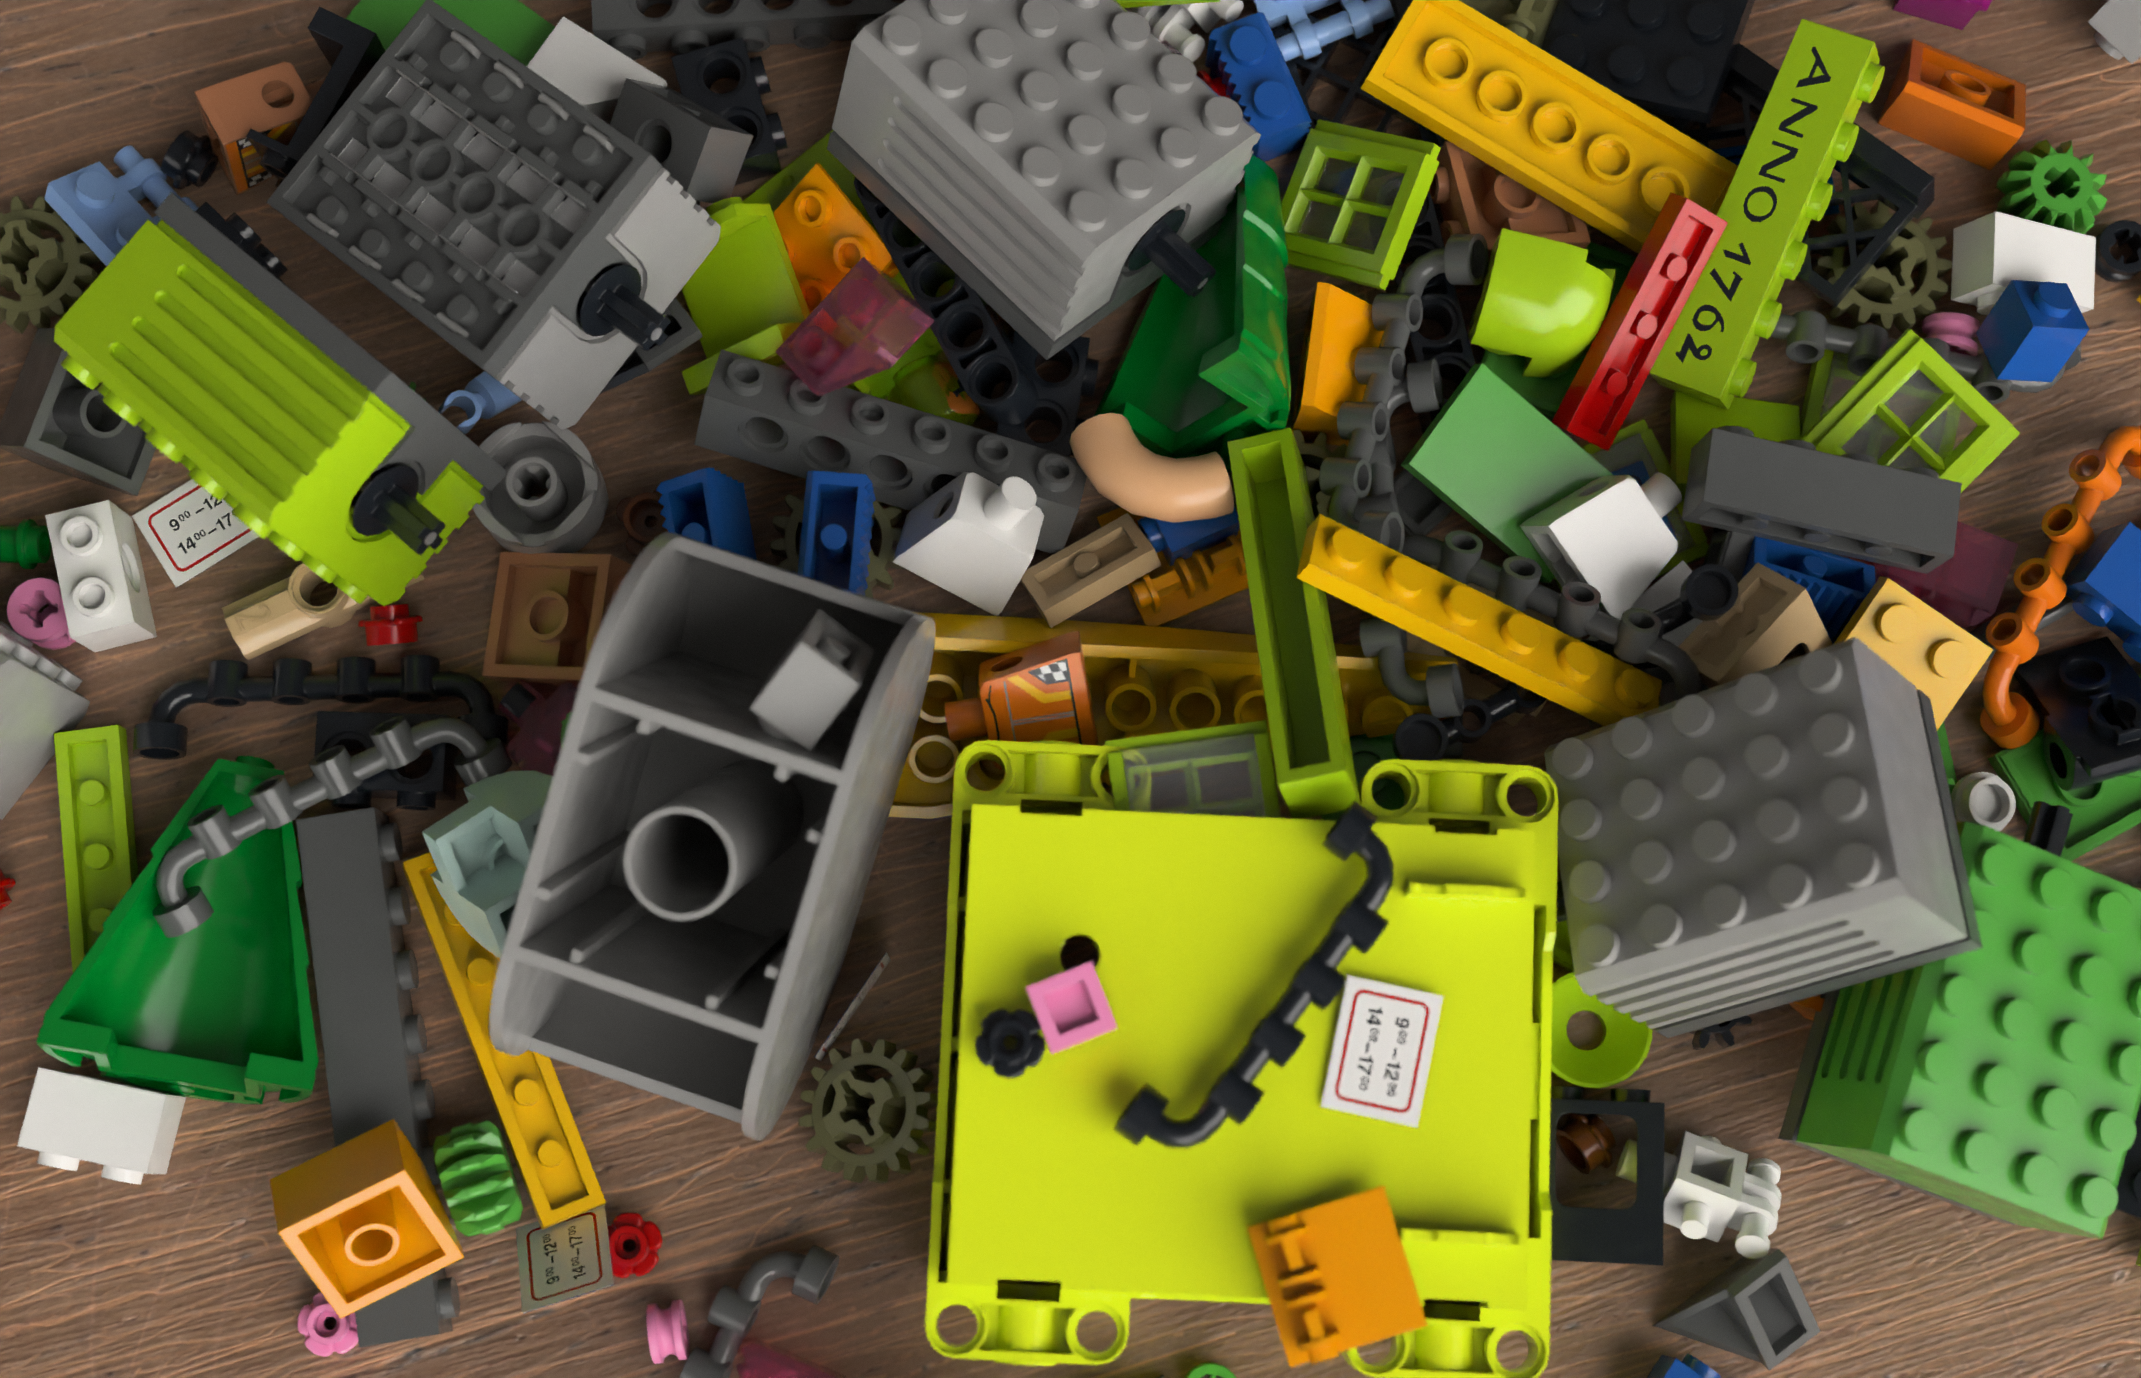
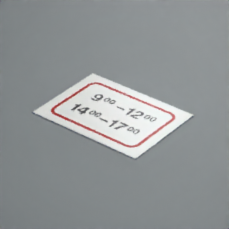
(191, 531)
(852, 1007)
(1382, 1051)
(563, 1259)

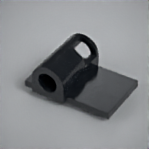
(2088, 711)

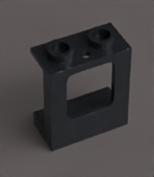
(351, 55)
(1613, 1234)

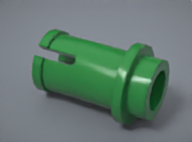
(25, 544)

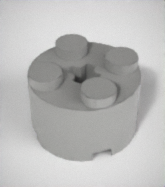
(553, 460)

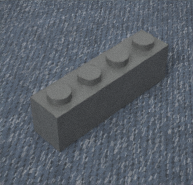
(1822, 499)

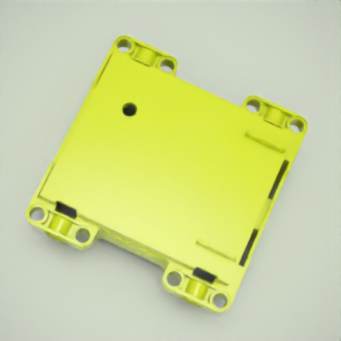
(1193, 948)

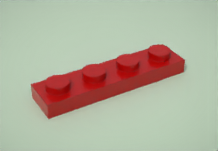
(1639, 321)

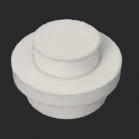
(1983, 800)

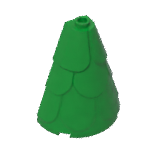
(1216, 360)
(212, 1008)

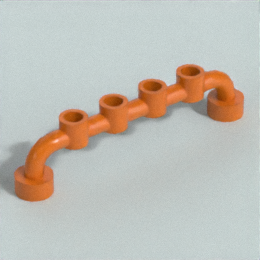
(2008, 715)

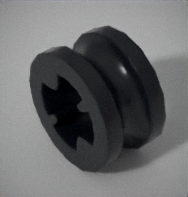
(2105, 264)

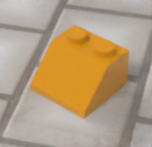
(1326, 377)
(364, 1219)

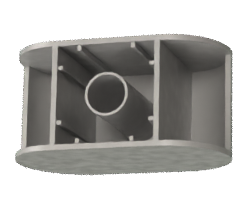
(690, 861)

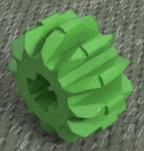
(2061, 173)
(477, 1178)

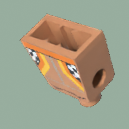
(262, 100)

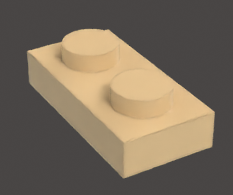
(1089, 570)

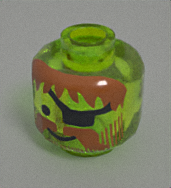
(934, 389)

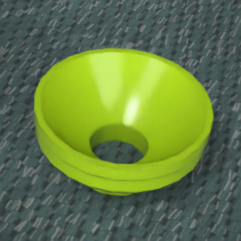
(1616, 1057)

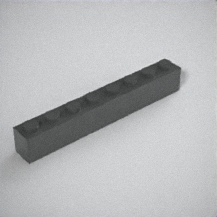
(370, 1023)

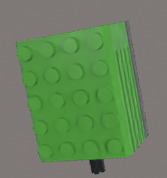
(2001, 1067)

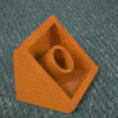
(1955, 105)

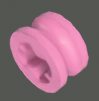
(1954, 329)
(667, 1331)

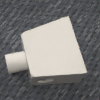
(1608, 537)
(973, 538)

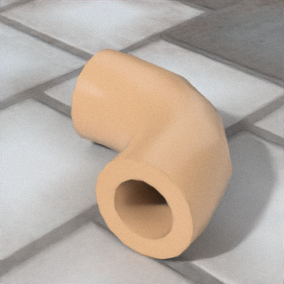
(1146, 481)

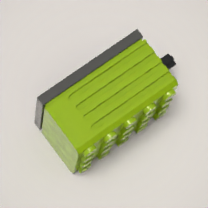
(273, 407)

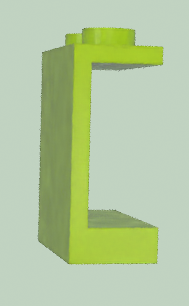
(743, 291)

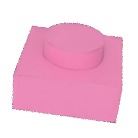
(1071, 1008)

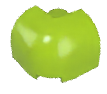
(1540, 302)

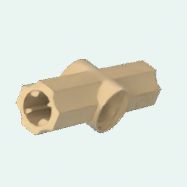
(286, 612)

